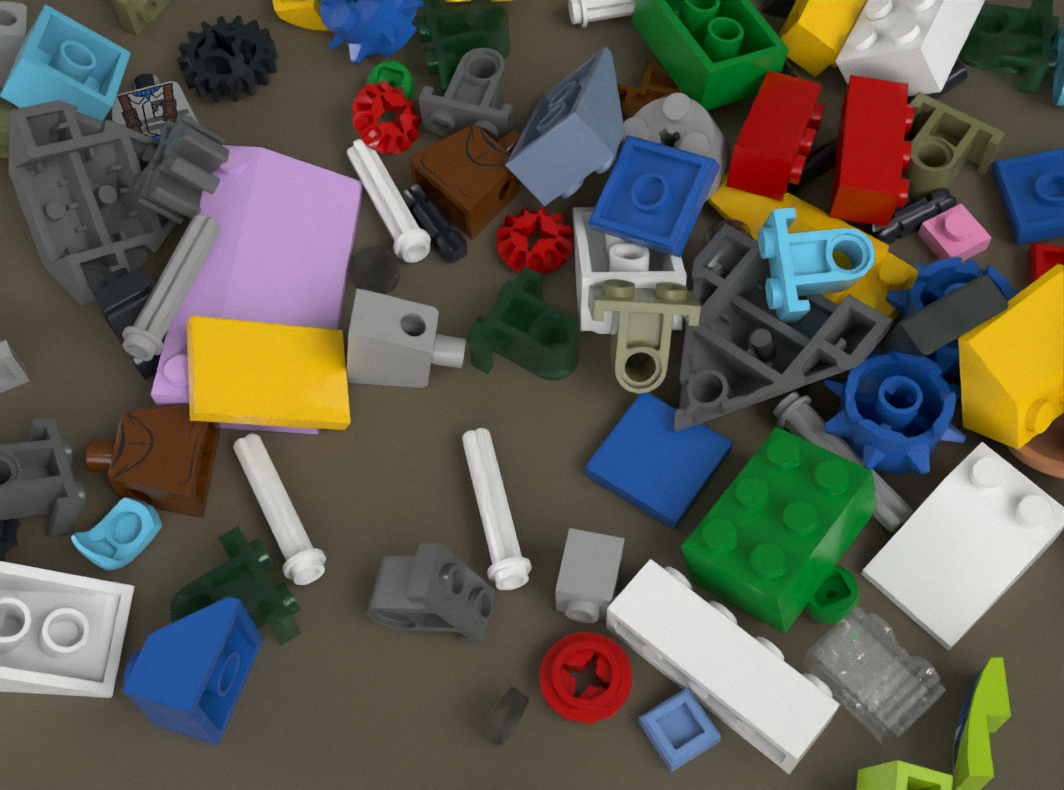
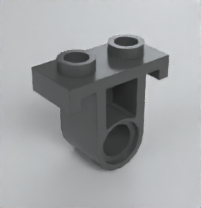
(472, 98)
(39, 479)
(431, 594)

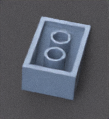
(571, 132)

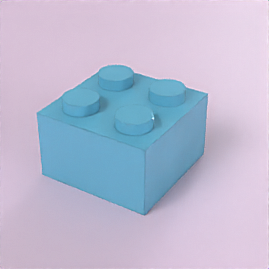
(67, 65)

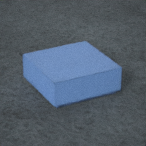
(679, 729)

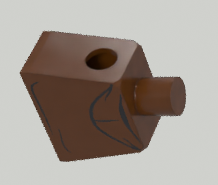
(468, 176)
(160, 459)

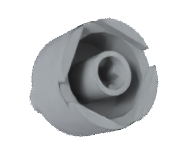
(684, 126)

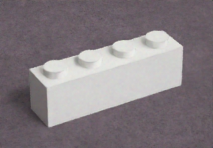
(722, 664)

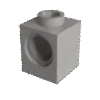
(588, 575)

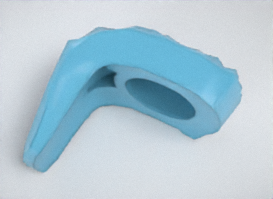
(119, 535)

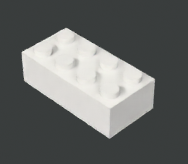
(908, 41)

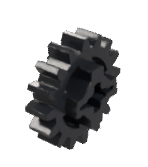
(227, 58)

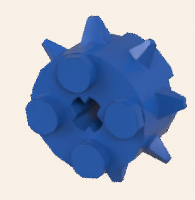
(370, 25)
(934, 283)
(895, 411)

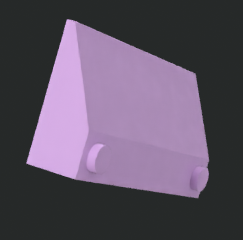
(276, 257)

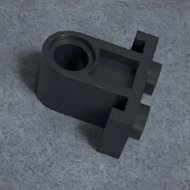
(120, 303)

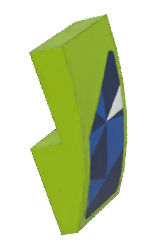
(982, 712)

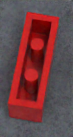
(776, 136)
(872, 151)

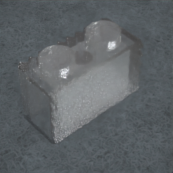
(874, 676)

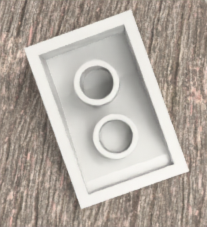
(608, 257)
(966, 545)
(60, 631)

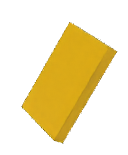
(266, 374)

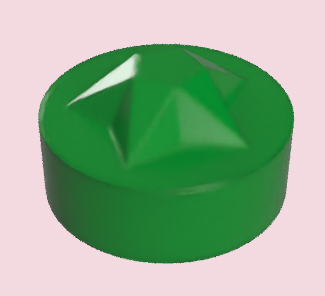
(396, 76)
(834, 597)

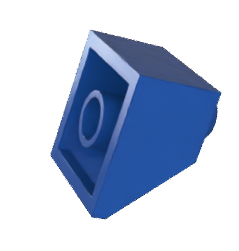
(195, 670)

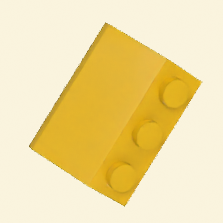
(1016, 365)

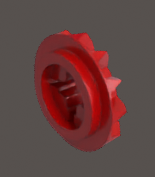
(388, 137)
(548, 252)
(575, 654)

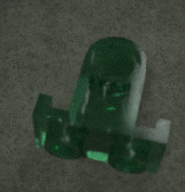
(457, 31)
(1014, 42)
(522, 327)
(243, 579)

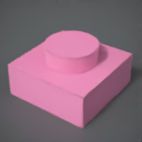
(954, 234)

